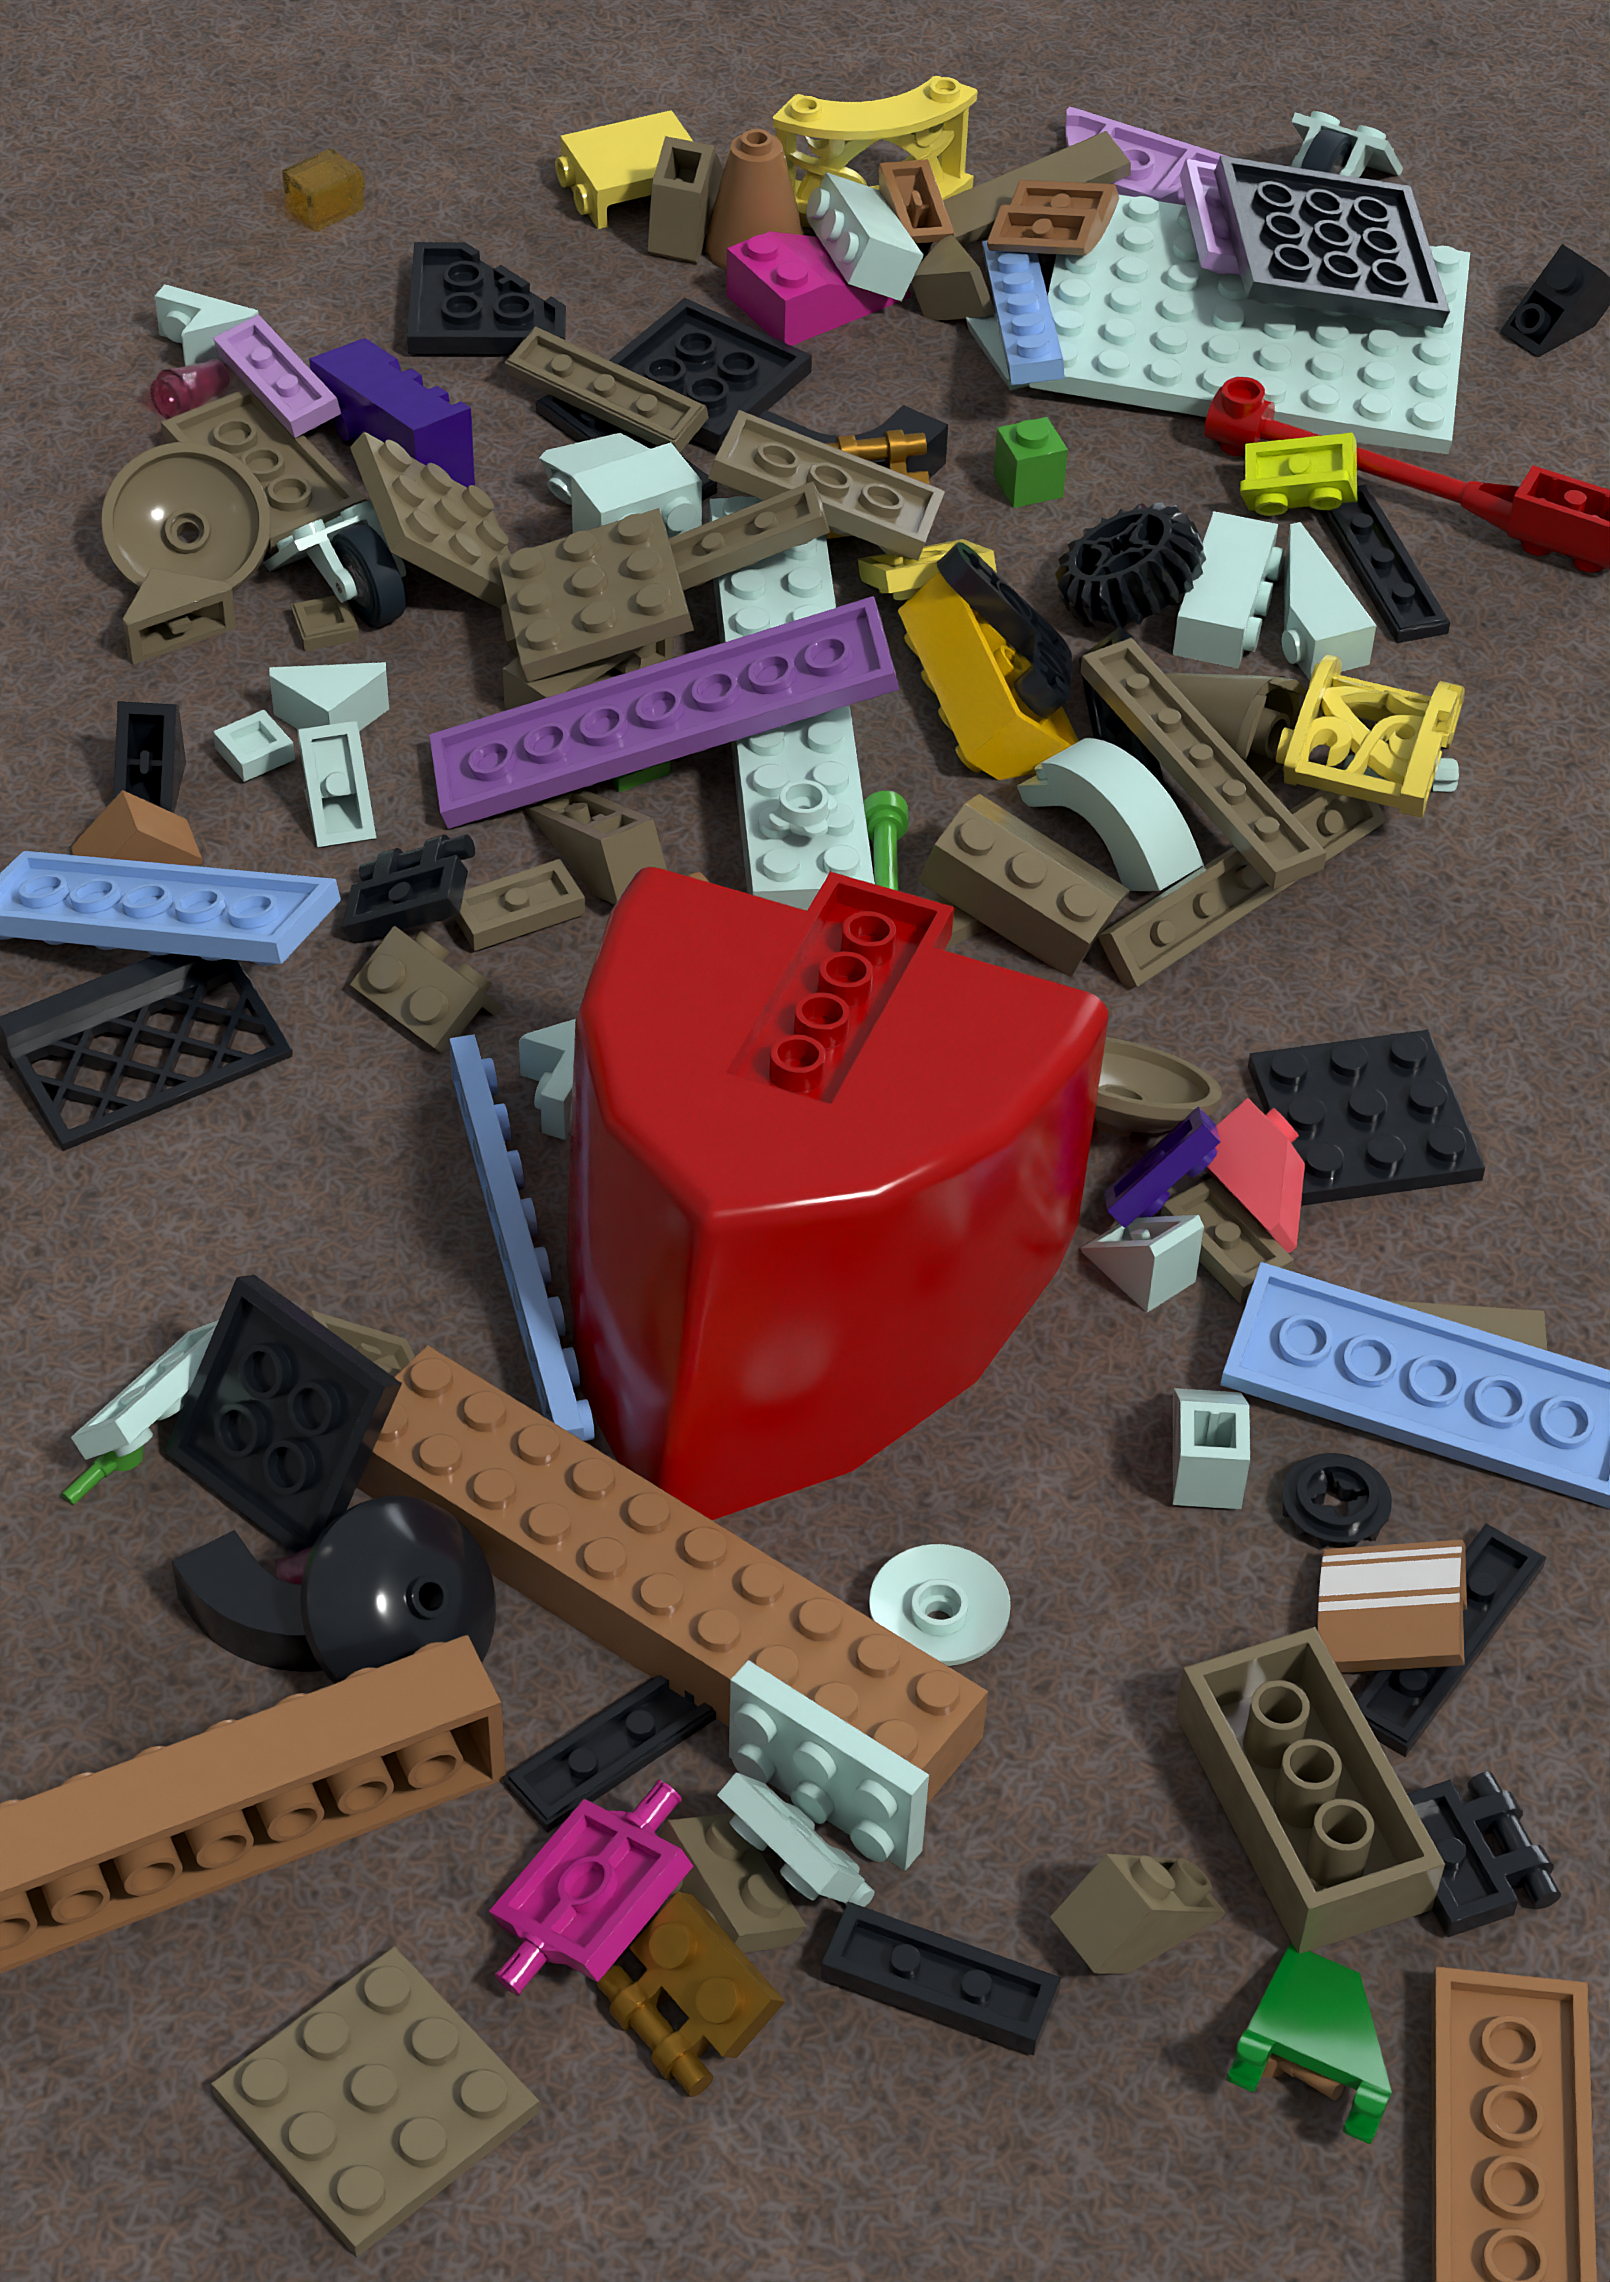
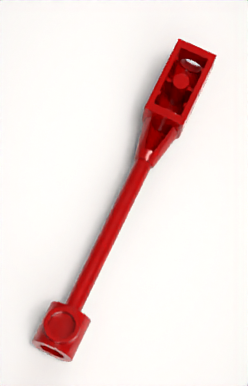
(1542, 513)

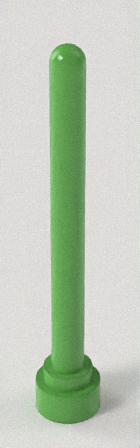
(886, 823)

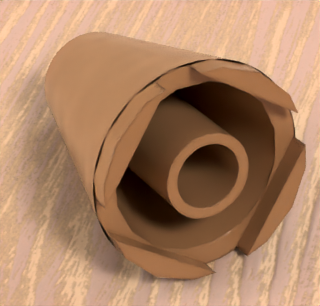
(752, 195)

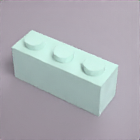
(863, 236)
(1221, 610)

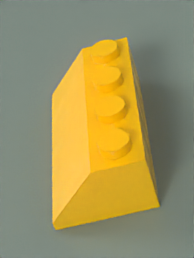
(973, 678)

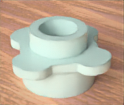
(804, 808)

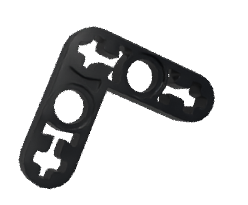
(1041, 653)

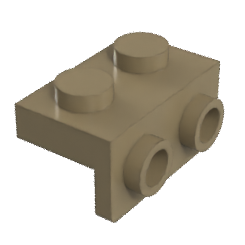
(421, 990)
(733, 1883)

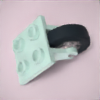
(1340, 149)
(352, 560)

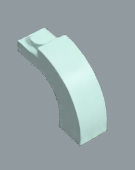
(1124, 806)

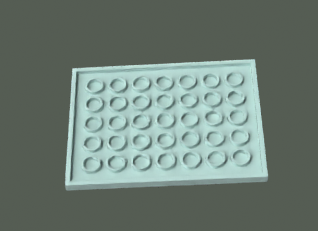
(1166, 334)

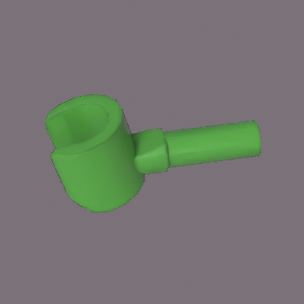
(101, 1468)

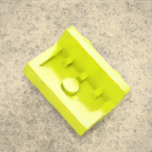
(1300, 473)

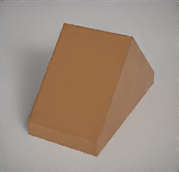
(915, 199)
(139, 832)

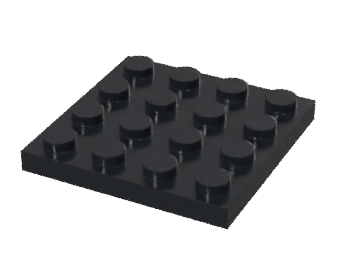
(1330, 242)

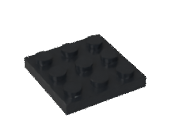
(715, 364)
(1369, 1115)
(281, 1415)

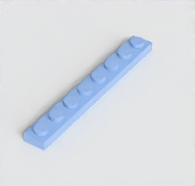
(513, 1225)

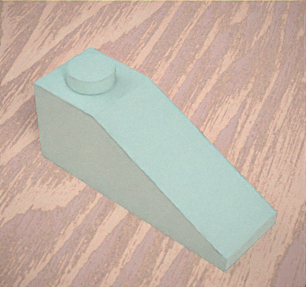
(1321, 610)

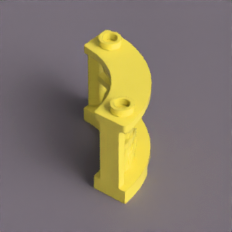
(921, 121)
(1331, 720)

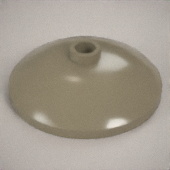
(182, 490)
(1149, 1090)

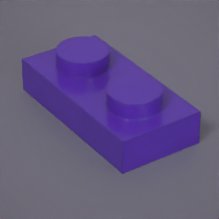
(1145, 1185)

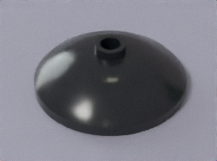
(367, 1579)

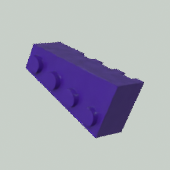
(397, 407)

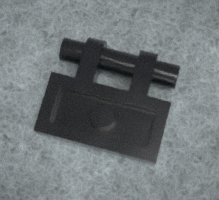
(408, 888)
(1475, 1883)

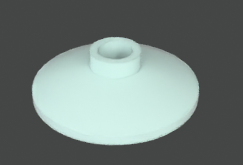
(945, 1581)

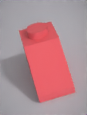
(1261, 1169)

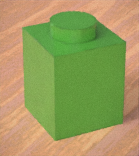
(1030, 462)

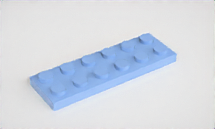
(161, 907)
(1425, 1382)

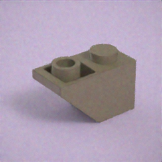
(683, 199)
(1135, 1910)

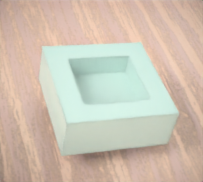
(254, 745)

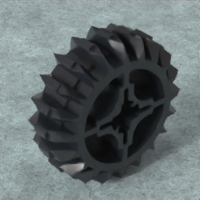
(1130, 566)

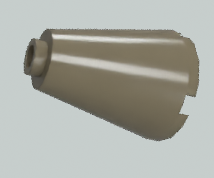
(1246, 712)

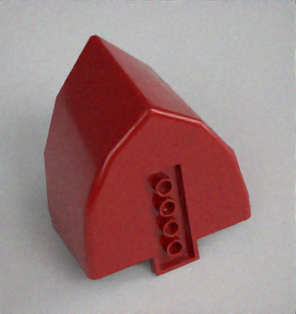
(808, 1176)

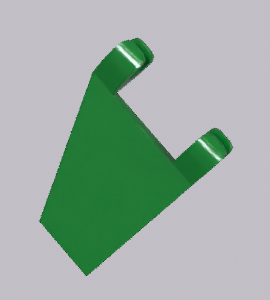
(1322, 2022)

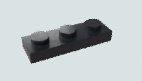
(940, 1978)

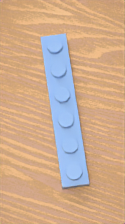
(1023, 316)

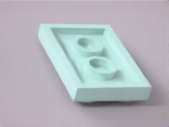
(827, 1767)

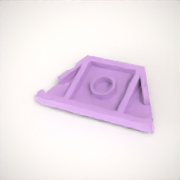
(1153, 157)

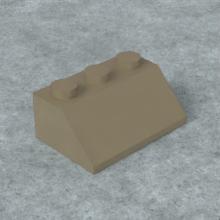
(1022, 884)

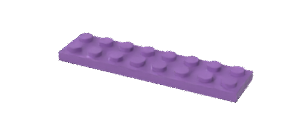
(662, 712)

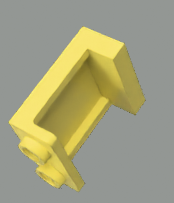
(614, 161)

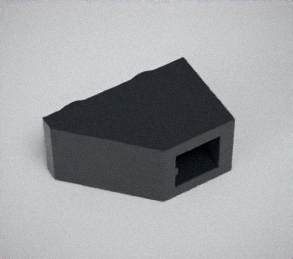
(1560, 304)

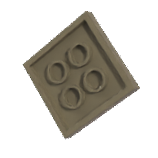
(434, 518)
(594, 594)
(375, 2100)

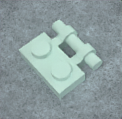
(810, 1861)

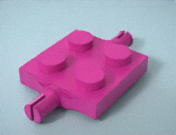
(590, 1889)

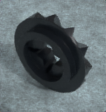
(1351, 1481)

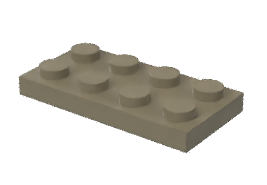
(291, 470)
(855, 493)

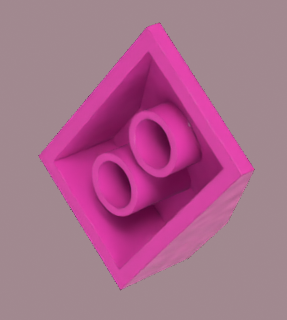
(795, 287)

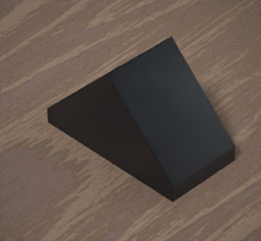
(149, 752)

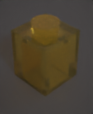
(323, 189)

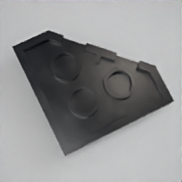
(470, 306)

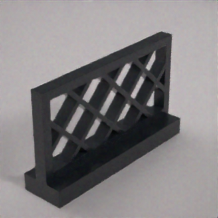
(112, 1006)

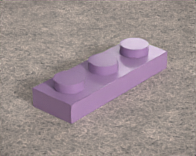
(1208, 218)
(277, 376)

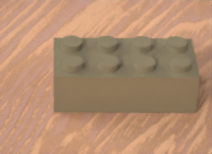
(1308, 1790)

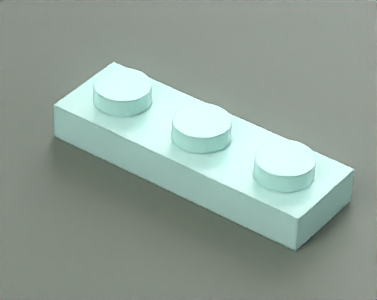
(151, 1397)

